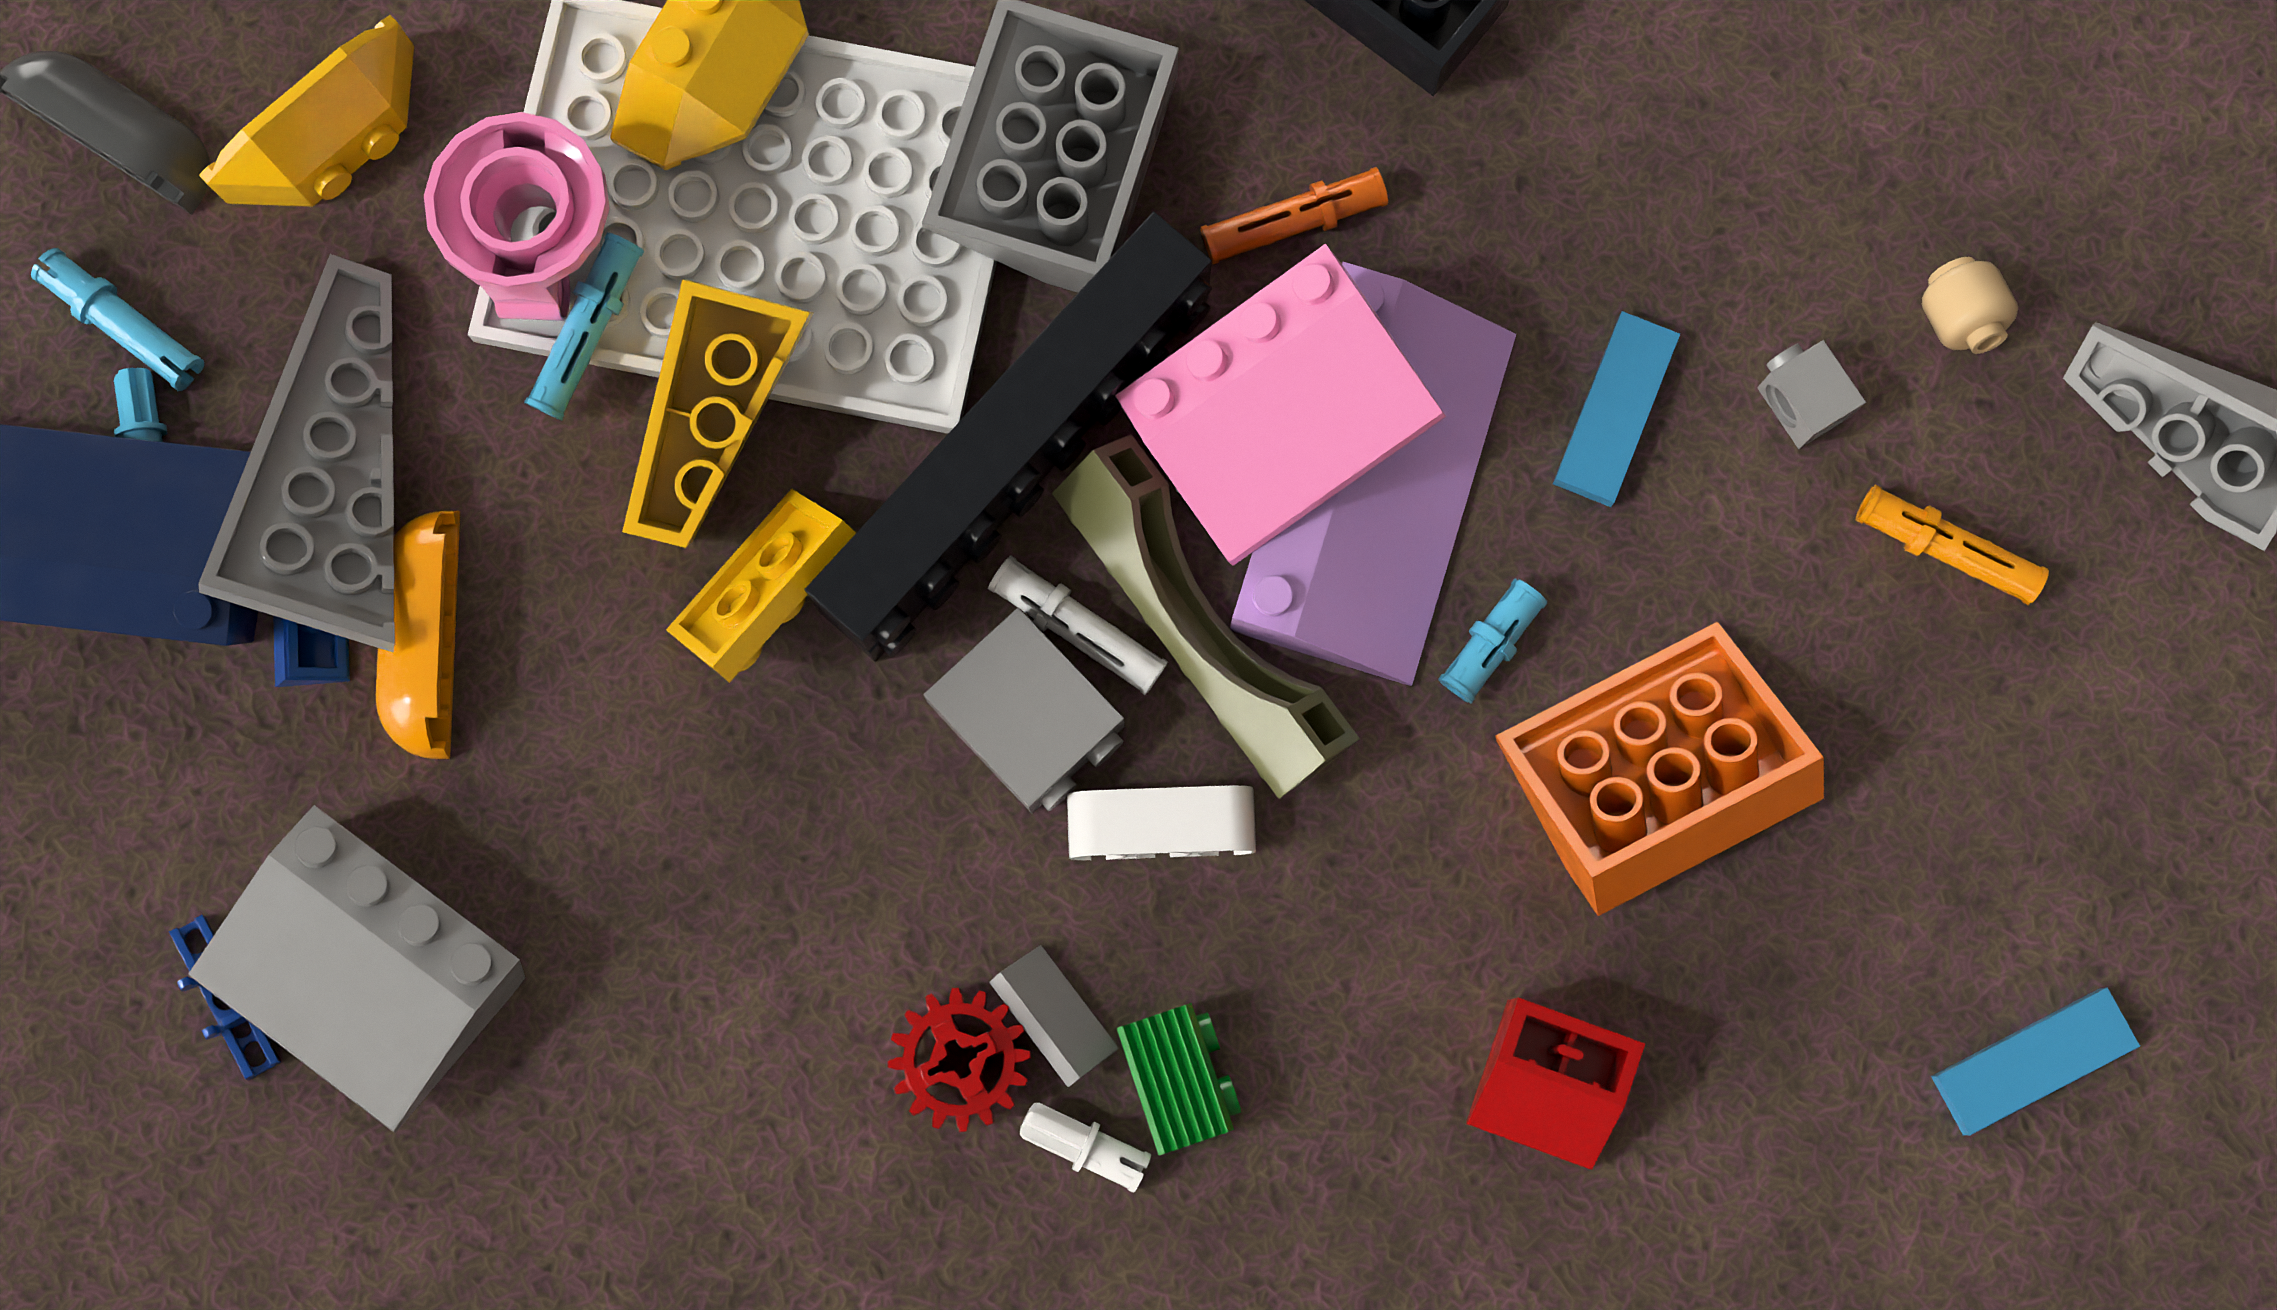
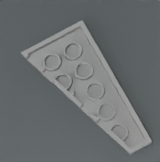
(317, 492)

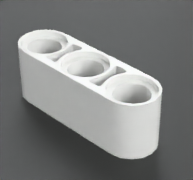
(1161, 821)

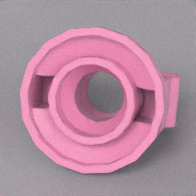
(491, 178)

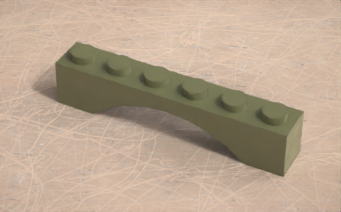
(1127, 519)

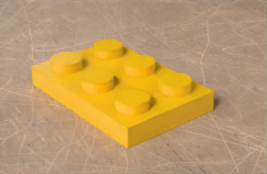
(760, 585)

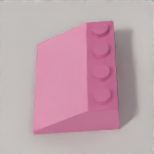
(1279, 405)

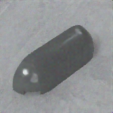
(110, 123)

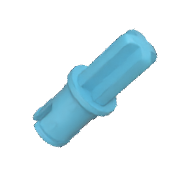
(137, 406)

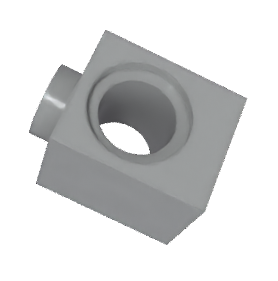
(1809, 392)

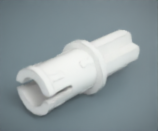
(1084, 1146)

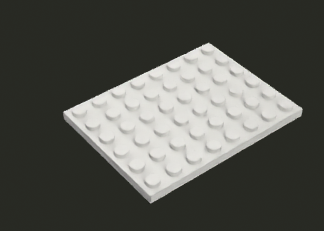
(799, 213)

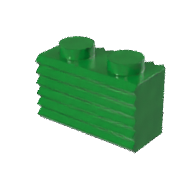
(1177, 1077)

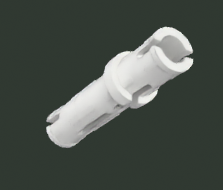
(1078, 625)

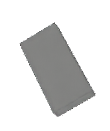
(1054, 1015)

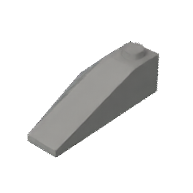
(2197, 421)

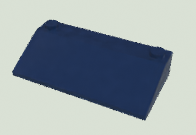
(115, 535)

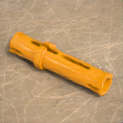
(1969, 553)

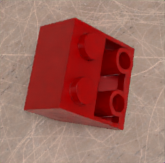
(1554, 1082)

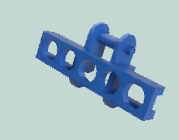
(228, 1018)

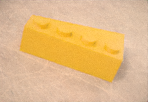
(709, 394)

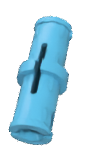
(1493, 640)

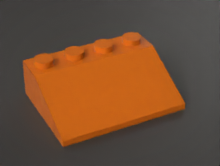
(1662, 767)

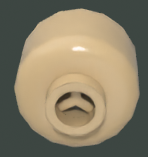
(1969, 305)

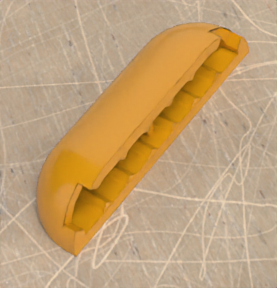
(417, 678)

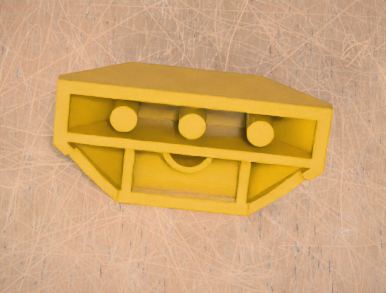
(705, 76)
(322, 125)

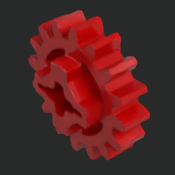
(946, 1032)

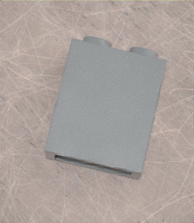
(1027, 712)

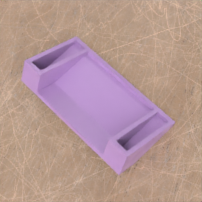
(1370, 561)

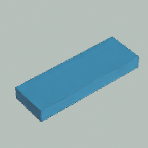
(1616, 409)
(2035, 1061)

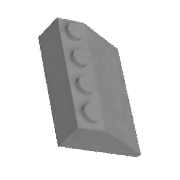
(1052, 143)
(356, 969)

